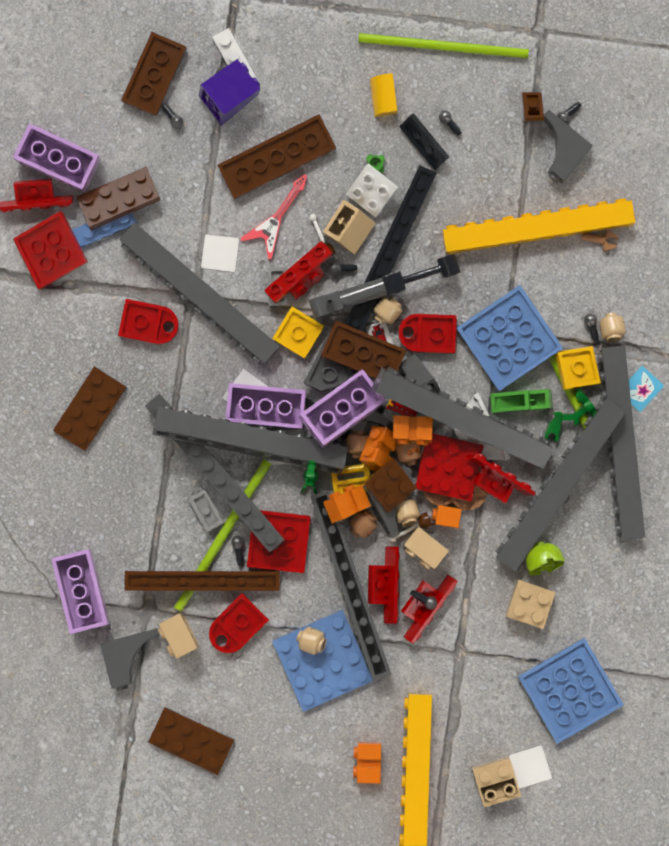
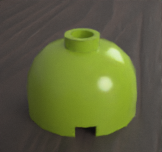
(544, 557)

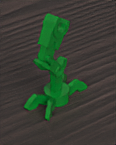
(555, 425)
(310, 476)

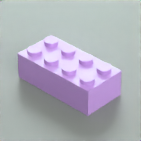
(57, 158)
(265, 406)
(341, 409)
(80, 591)

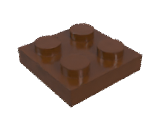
(389, 485)

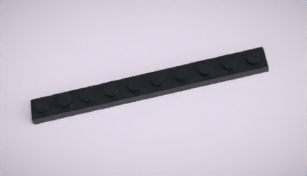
(394, 241)

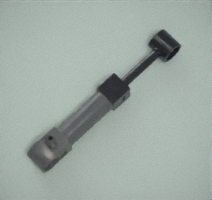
(385, 286)

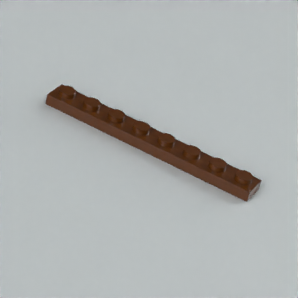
(202, 581)

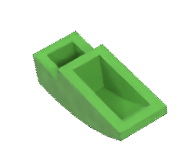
(521, 400)

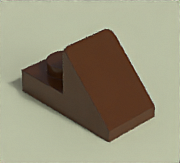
(532, 107)

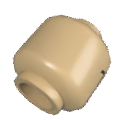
(387, 310)
(612, 327)
(407, 512)
(311, 640)

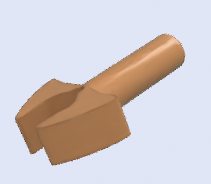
(601, 239)

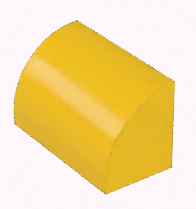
(383, 95)

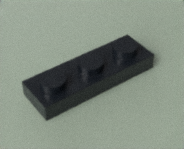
(424, 141)

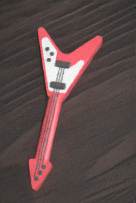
(269, 228)

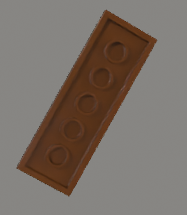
(277, 156)

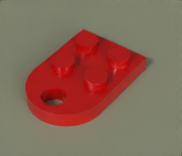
(146, 322)
(431, 333)
(238, 624)

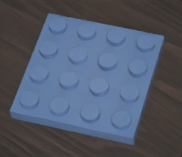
(509, 338)
(328, 673)
(570, 690)

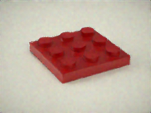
(50, 250)
(446, 468)
(289, 555)

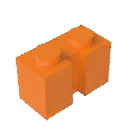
(412, 429)
(378, 447)
(347, 503)
(446, 516)
(368, 762)

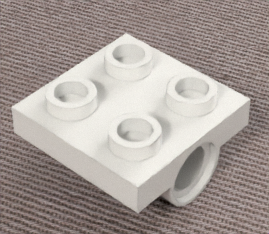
(372, 190)

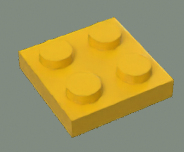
(298, 332)
(577, 368)

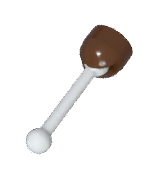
(313, 217)
(423, 521)

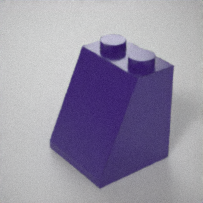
(229, 91)

